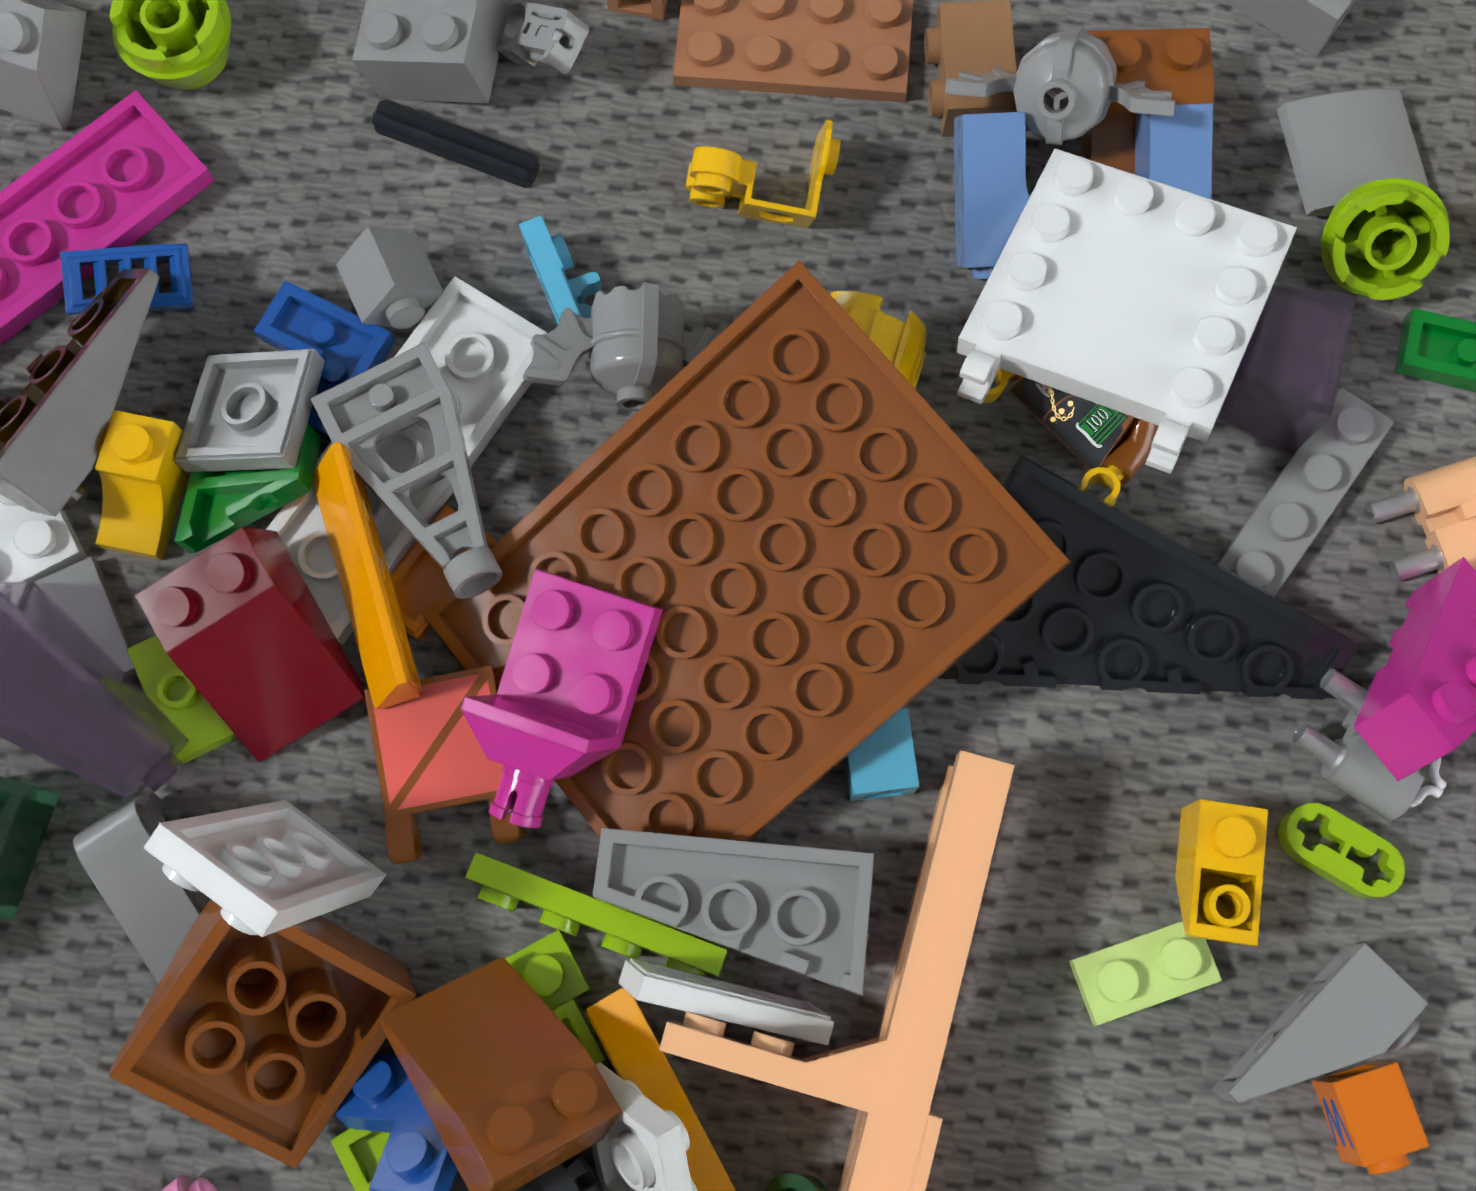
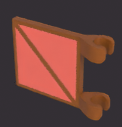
(433, 759)

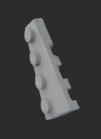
(761, 899)

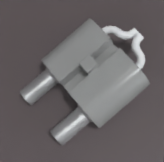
(1354, 765)

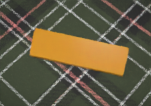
(365, 580)
(637, 1058)

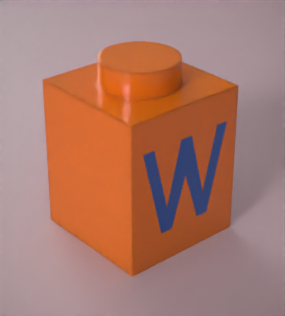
(1371, 1116)

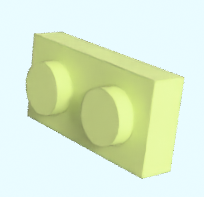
(1143, 972)

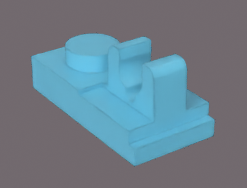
(550, 261)

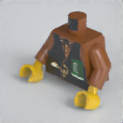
(1100, 437)

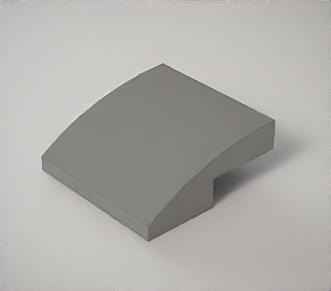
(1346, 142)

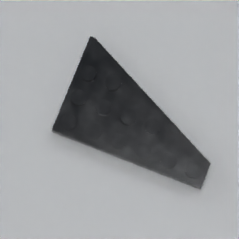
(1144, 613)

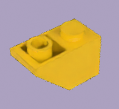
(1221, 870)

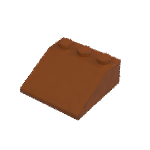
(263, 1029)

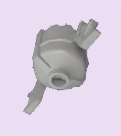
(1080, 68)
(631, 341)

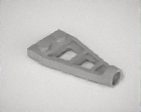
(385, 402)

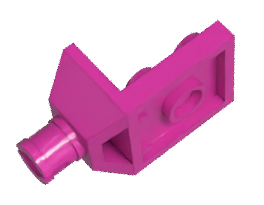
(561, 690)

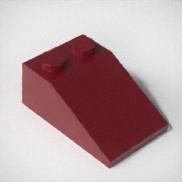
(253, 641)

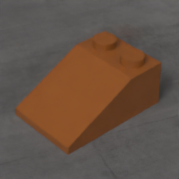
(1166, 61)
(500, 1077)

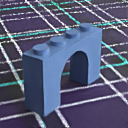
(993, 172)

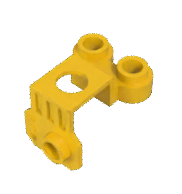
(724, 174)

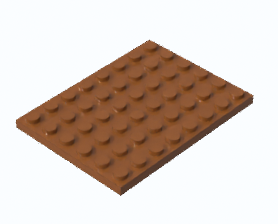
(807, 557)

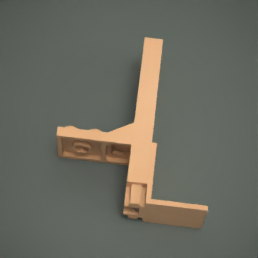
(898, 1071)

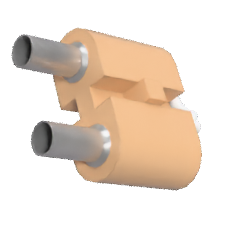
(1446, 510)

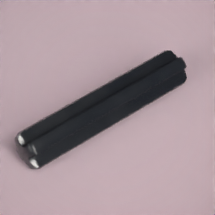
(456, 143)

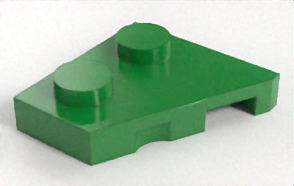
(228, 500)

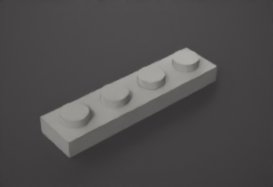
(1306, 494)

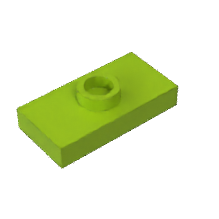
(178, 700)

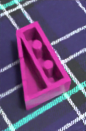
(1427, 690)

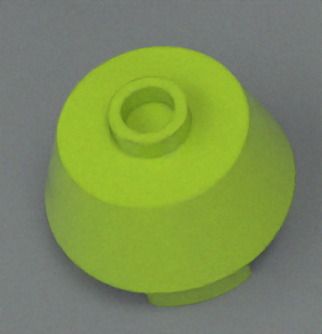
(173, 40)
(1385, 238)

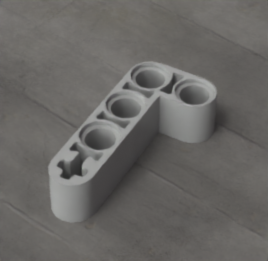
(132, 882)

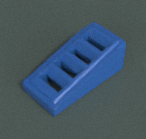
(150, 255)

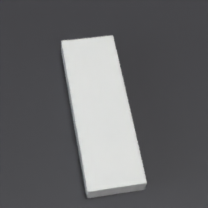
(725, 1001)

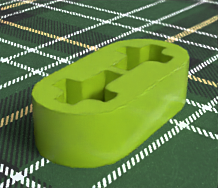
(1348, 838)

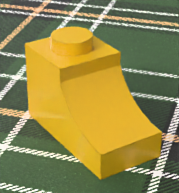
(139, 484)

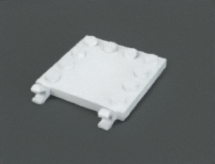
(1125, 298)

